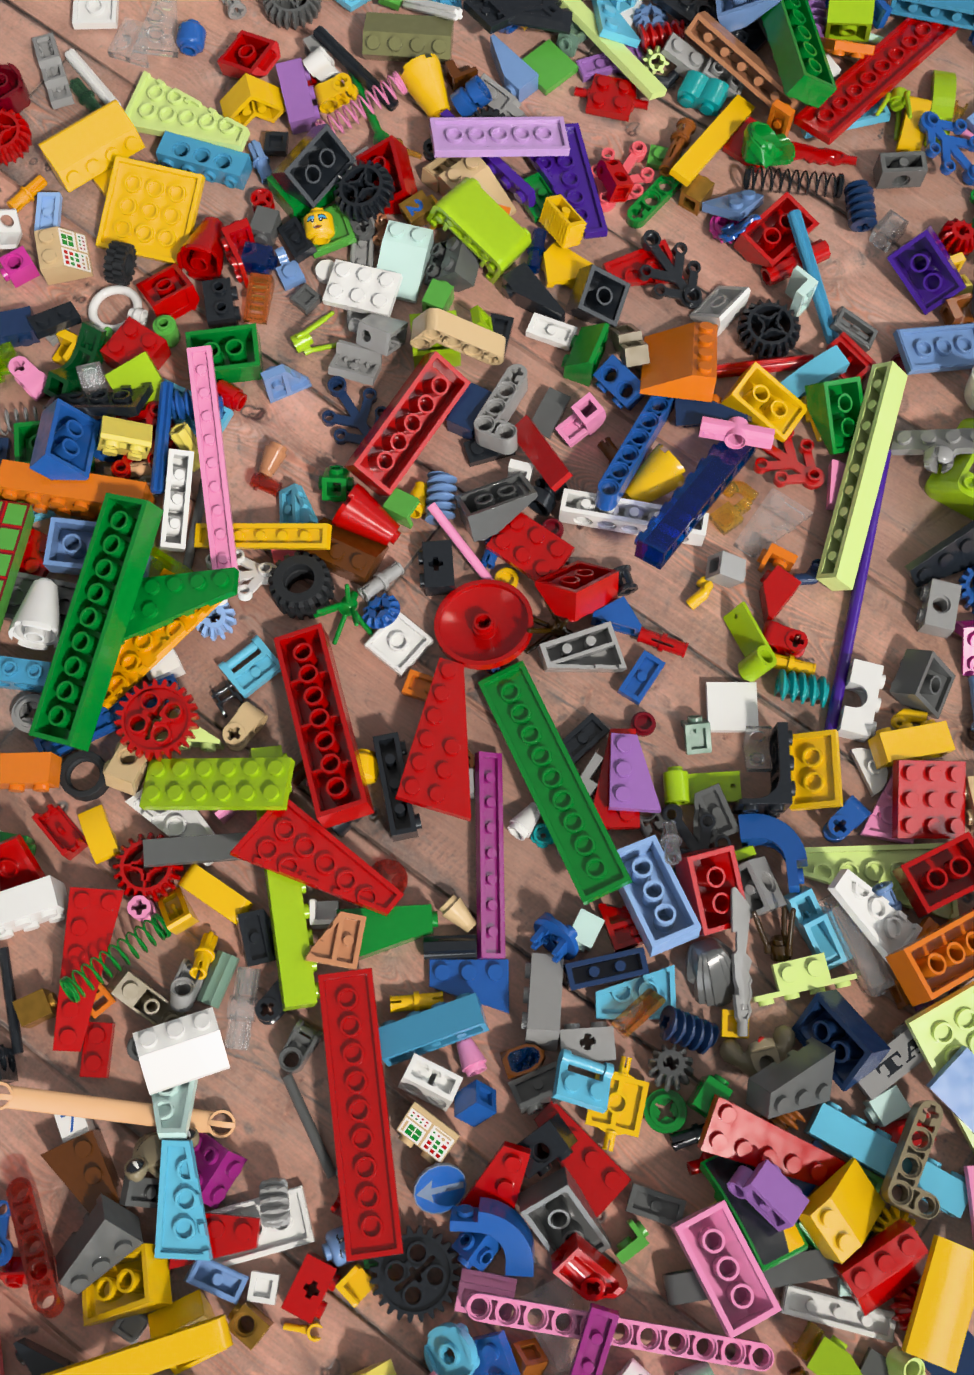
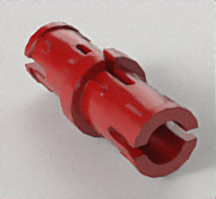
(679, 648)

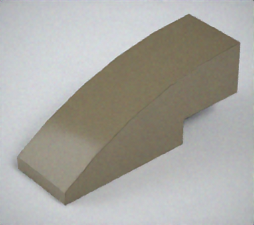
(629, 345)

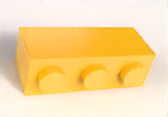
(911, 743)

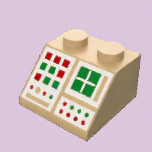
(62, 255)
(427, 1133)

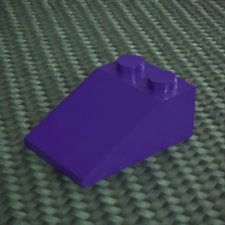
(927, 270)

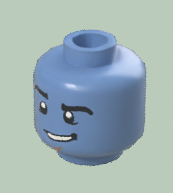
(335, 1247)

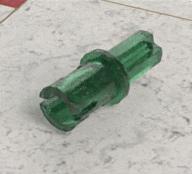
(85, 96)

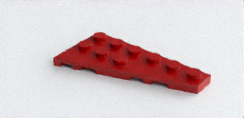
(438, 759)

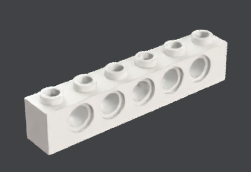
(627, 517)

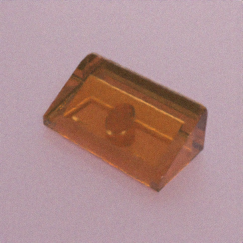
(638, 1012)

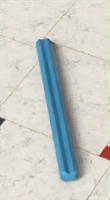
(810, 266)

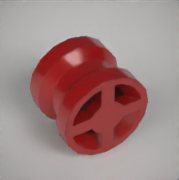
(262, 196)

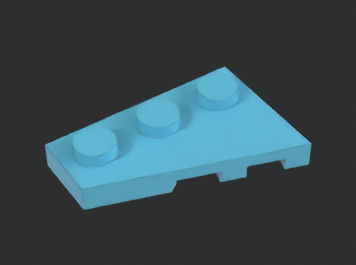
(615, 999)

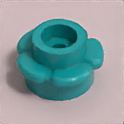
(536, 836)

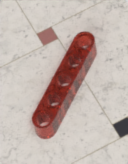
(41, 1258)

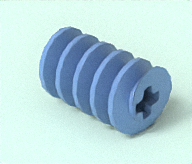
(440, 492)

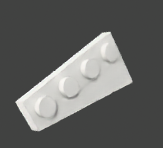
(174, 822)
(874, 916)

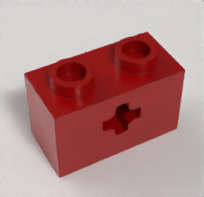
(298, 1300)

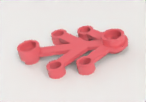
(634, 156)

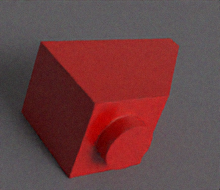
(776, 591)

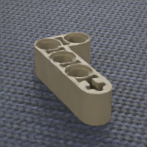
(918, 1156)

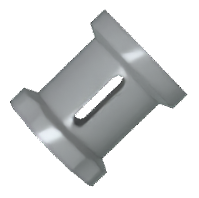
(231, 5)

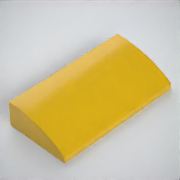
(942, 1305)

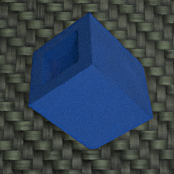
(475, 1103)

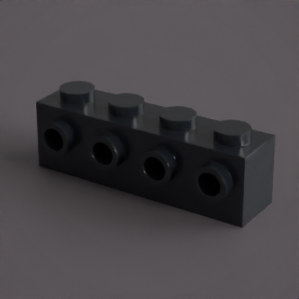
(391, 766)

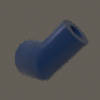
(809, 577)

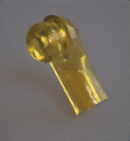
(742, 488)

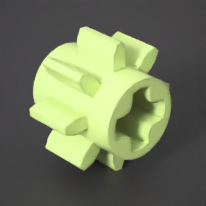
(652, 55)

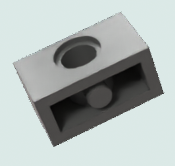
(900, 169)

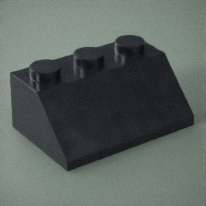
(313, 165)

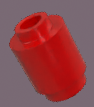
(232, 395)

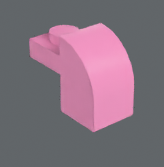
(585, 420)

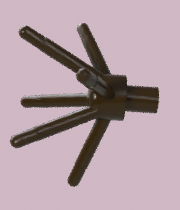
(553, 628)

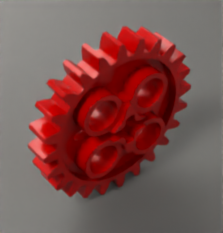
(136, 711)

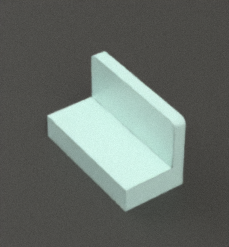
(801, 290)

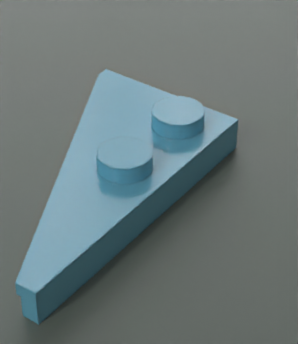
(612, 24)

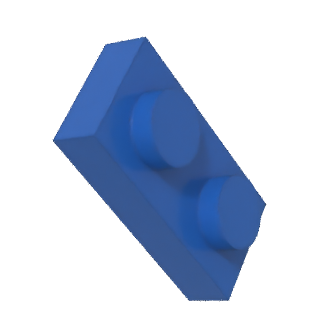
(641, 677)

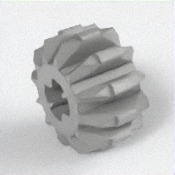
(274, 1202)

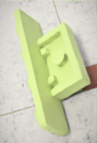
(801, 975)

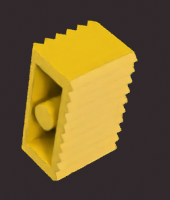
(562, 221)

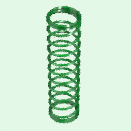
(65, 982)

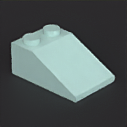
(406, 251)

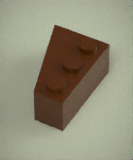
(86, 1168)

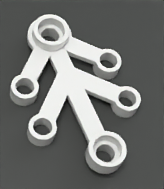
(257, 574)

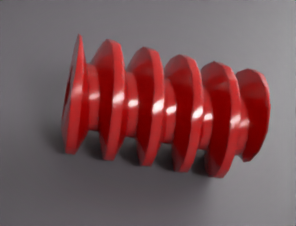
(658, 35)

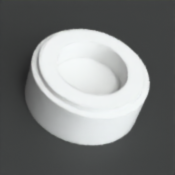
(323, 270)

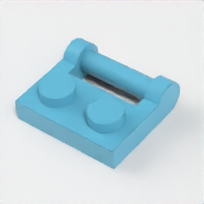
(255, 672)
(579, 1088)

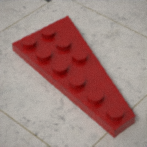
(306, 852)

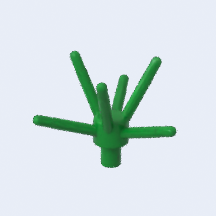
(346, 607)

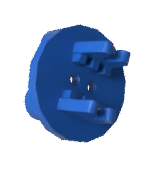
(555, 937)

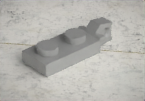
(502, 99)

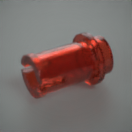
(265, 484)

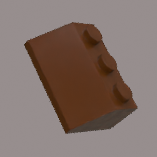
(350, 555)

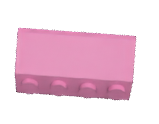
(726, 1268)

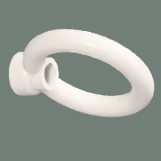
(136, 312)

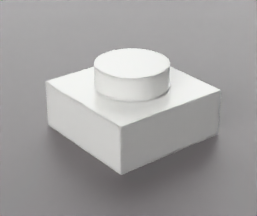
(263, 1287)

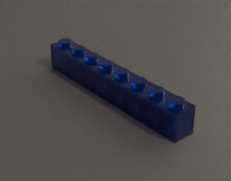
(690, 503)

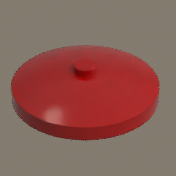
(483, 624)

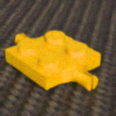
(624, 1107)

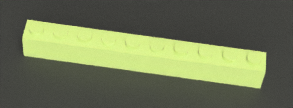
(862, 477)

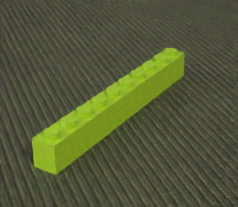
(289, 926)

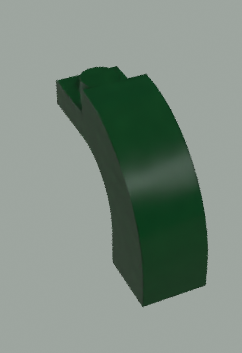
(87, 351)

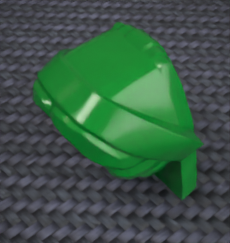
(764, 147)

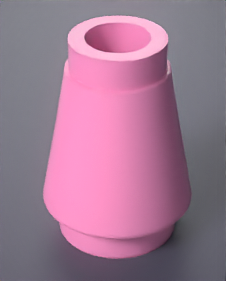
(470, 1057)

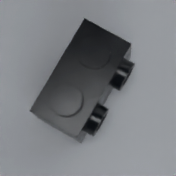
(220, 303)

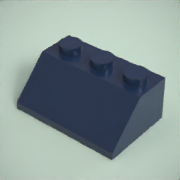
(841, 1027)

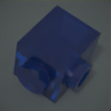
(258, 258)

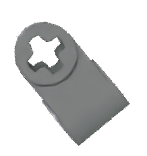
(185, 984)

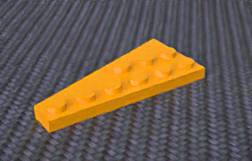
(144, 652)

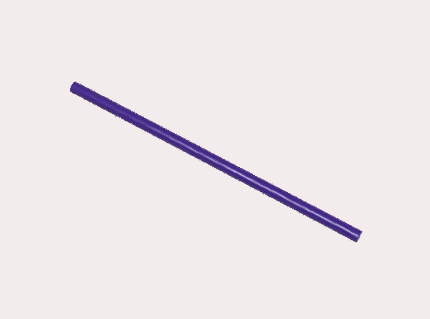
(854, 612)

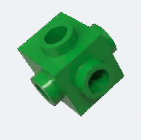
(335, 483)

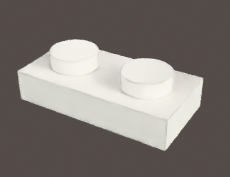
(551, 331)

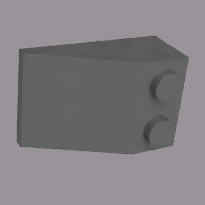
(494, 505)
(558, 1209)

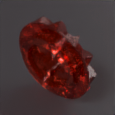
(390, 866)

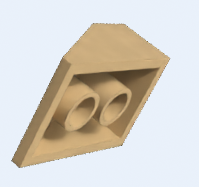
(475, 168)

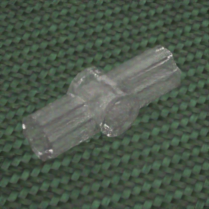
(242, 1008)

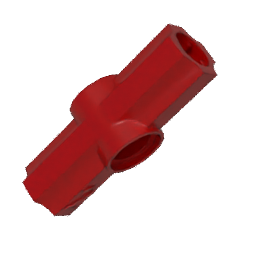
(785, 266)

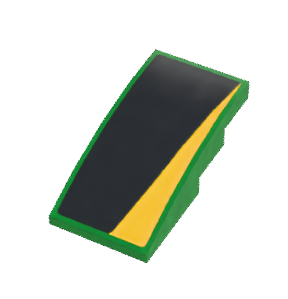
(762, 1238)

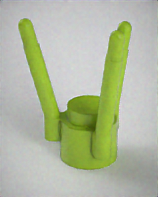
(898, 100)
(303, 340)

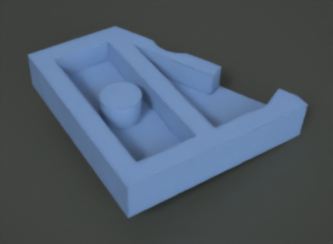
(735, 205)
(283, 381)

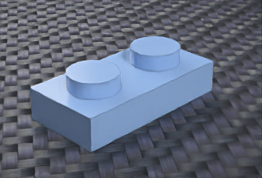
(48, 210)

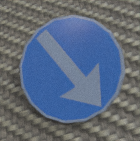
(439, 1188)

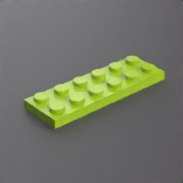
(218, 784)

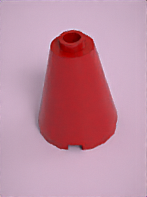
(203, 251)
(366, 517)

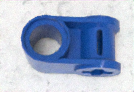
(846, 818)

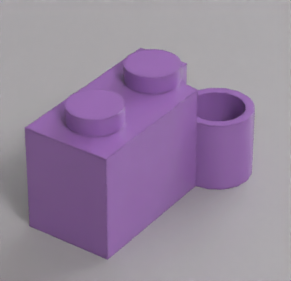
(769, 1194)

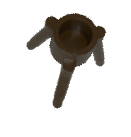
(780, 945)

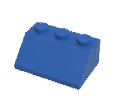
(64, 443)

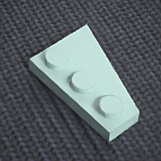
(174, 1110)

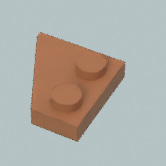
(339, 942)

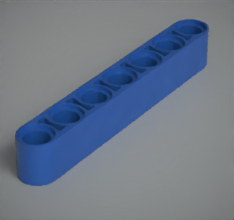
(633, 451)

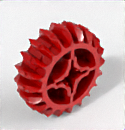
(14, 136)
(127, 865)

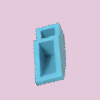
(820, 369)
(815, 926)

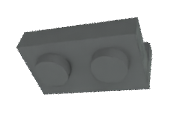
(535, 1089)

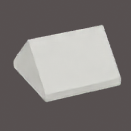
(722, 306)

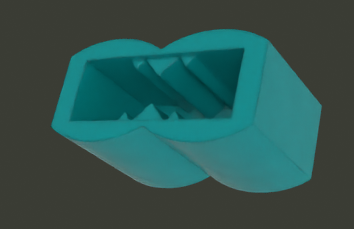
(702, 93)

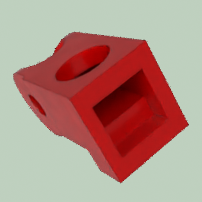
(615, 180)

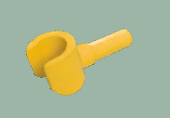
(303, 1329)

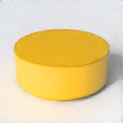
(508, 576)

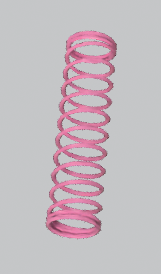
(396, 79)

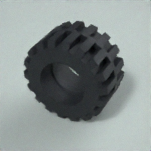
(293, 570)

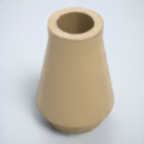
(458, 913)

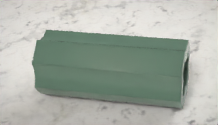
(218, 979)

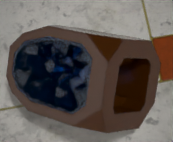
(522, 1059)

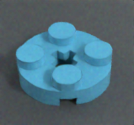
(453, 1337)

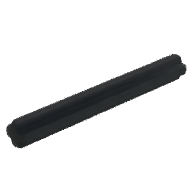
(353, 66)

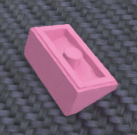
(834, 479)

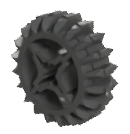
(292, 12)

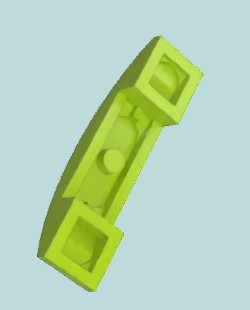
(943, 96)

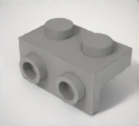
(355, 363)

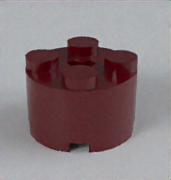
(13, 89)

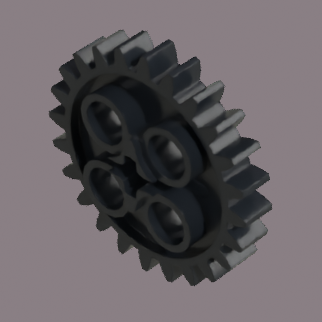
(430, 1293)

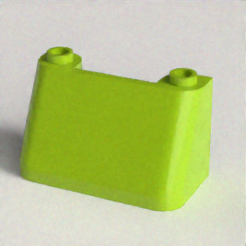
(481, 226)

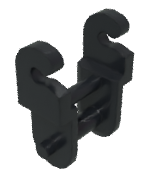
(220, 702)

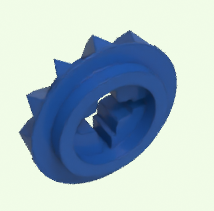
(384, 617)

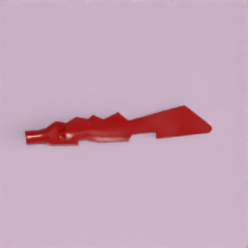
(822, 156)

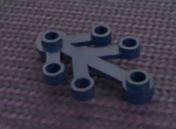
(356, 419)

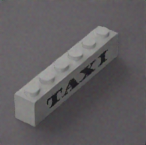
(899, 1060)

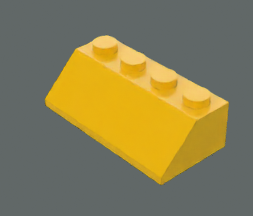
(91, 145)

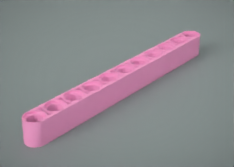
(659, 1344)

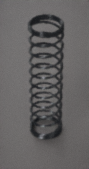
(838, 184)

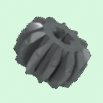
(677, 1061)

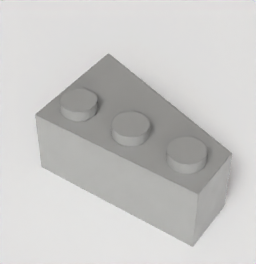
(543, 1001)

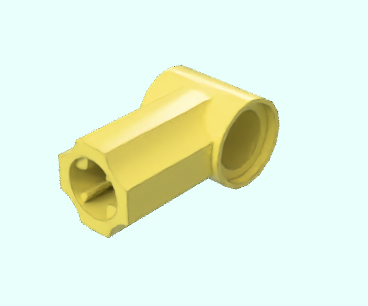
(186, 440)

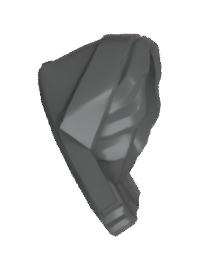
(710, 971)

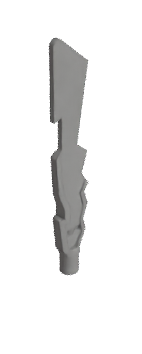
(741, 961)

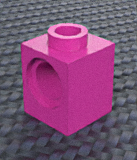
(18, 267)

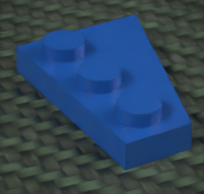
(483, 976)

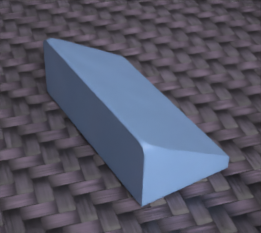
(217, 1279)

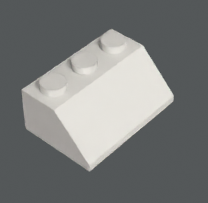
(180, 1050)

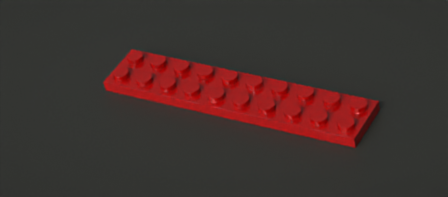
(873, 77)
(360, 1115)

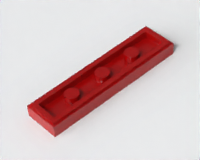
(542, 454)

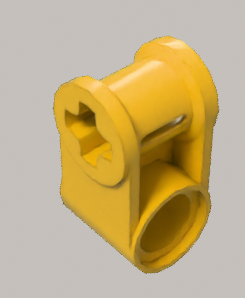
(332, 93)

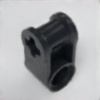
(270, 999)

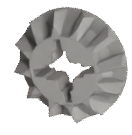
(21, 711)

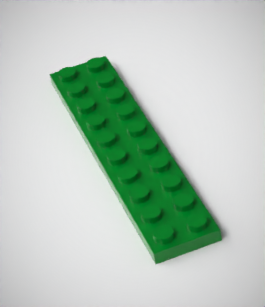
(554, 783)

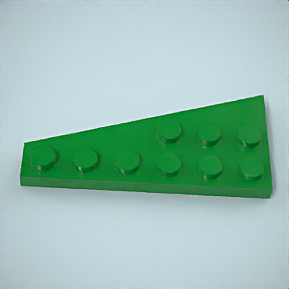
(175, 595)

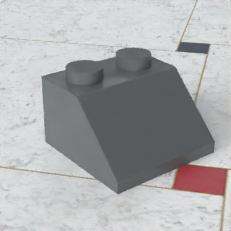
(922, 682)

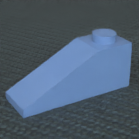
(513, 72)

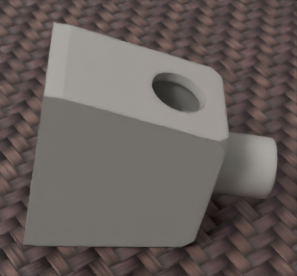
(379, 333)

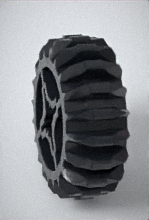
(359, 183)
(774, 340)

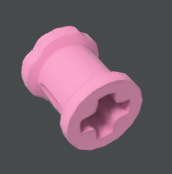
(136, 902)

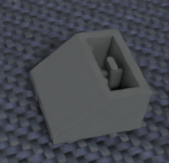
(453, 263)

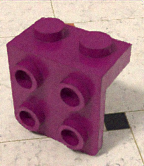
(216, 1169)

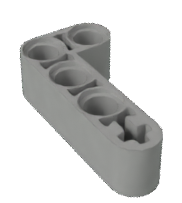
(492, 423)

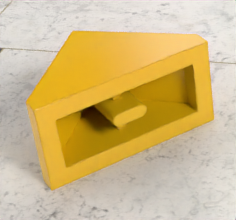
(177, 912)

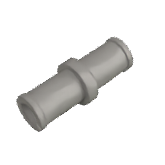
(381, 581)

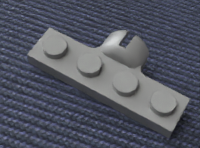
(936, 445)

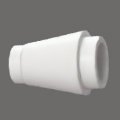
(524, 822)

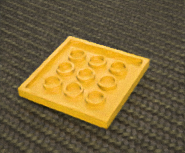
(150, 208)

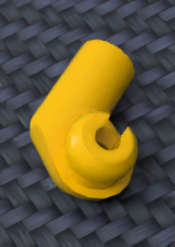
(700, 595)
(908, 716)

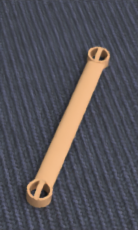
(103, 1108)

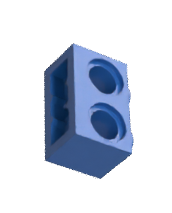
(623, 380)

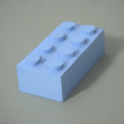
(656, 898)

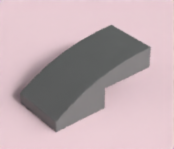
(550, 411)

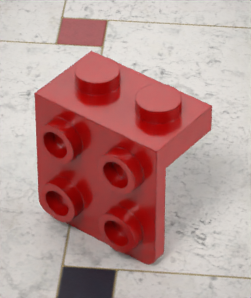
(233, 243)

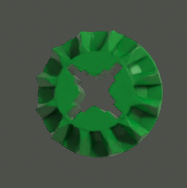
(678, 1110)

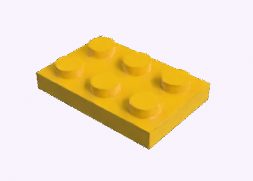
(816, 770)

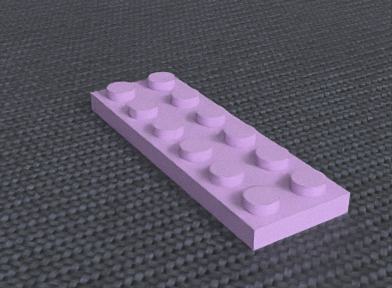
(498, 136)

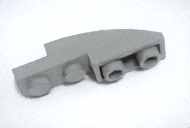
(688, 58)

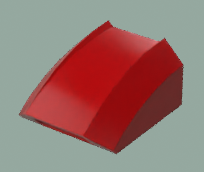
(249, 55)
(169, 292)

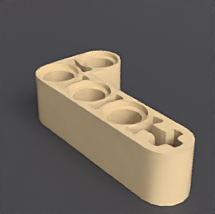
(457, 334)

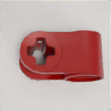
(782, 638)

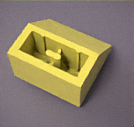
(125, 438)

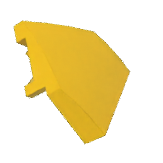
(561, 266)

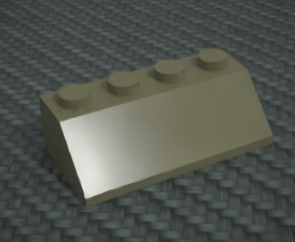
(406, 37)

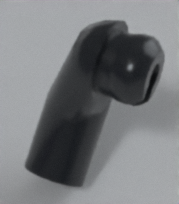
(669, 79)

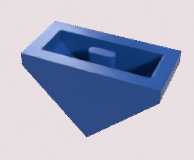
(620, 615)

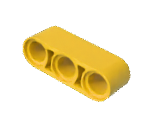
(910, 136)
(214, 893)

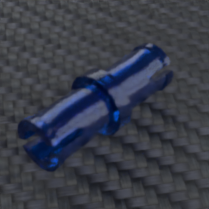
(536, 249)

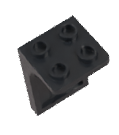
(781, 785)

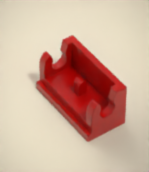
(859, 360)
(61, 831)

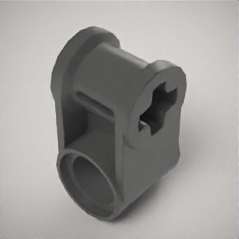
(300, 1045)

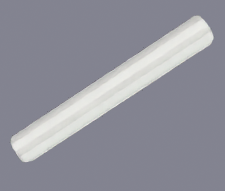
(434, 8)
(89, 77)

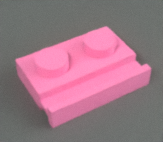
(484, 1282)

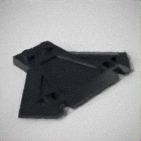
(535, 14)

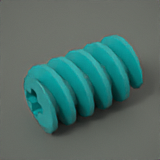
(802, 687)

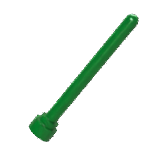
(379, 135)

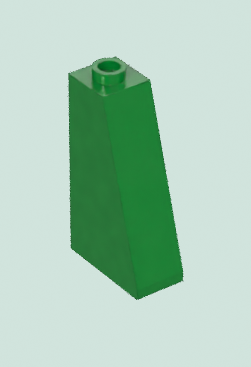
(398, 928)

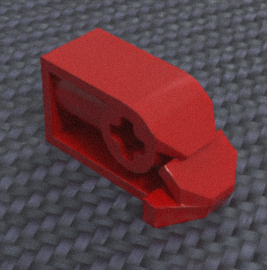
(588, 1270)

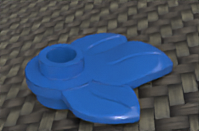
(730, 231)

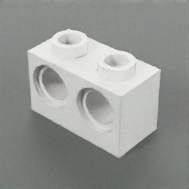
(430, 1082)

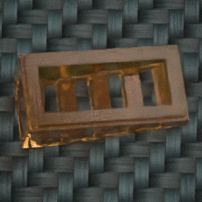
(260, 284)

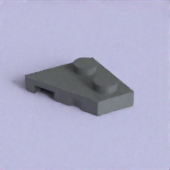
(714, 802)

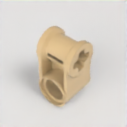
(246, 724)

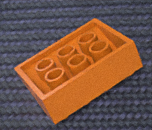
(682, 362)

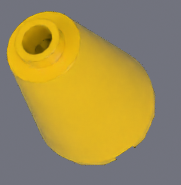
(426, 84)
(656, 477)

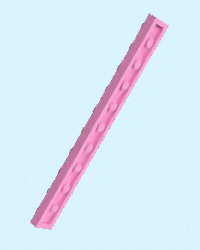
(212, 458)

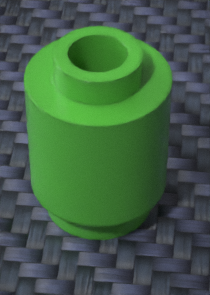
(167, 328)

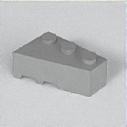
(584, 651)

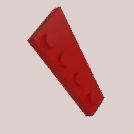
(612, 818)
(588, 1164)

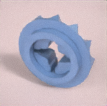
(641, 15)

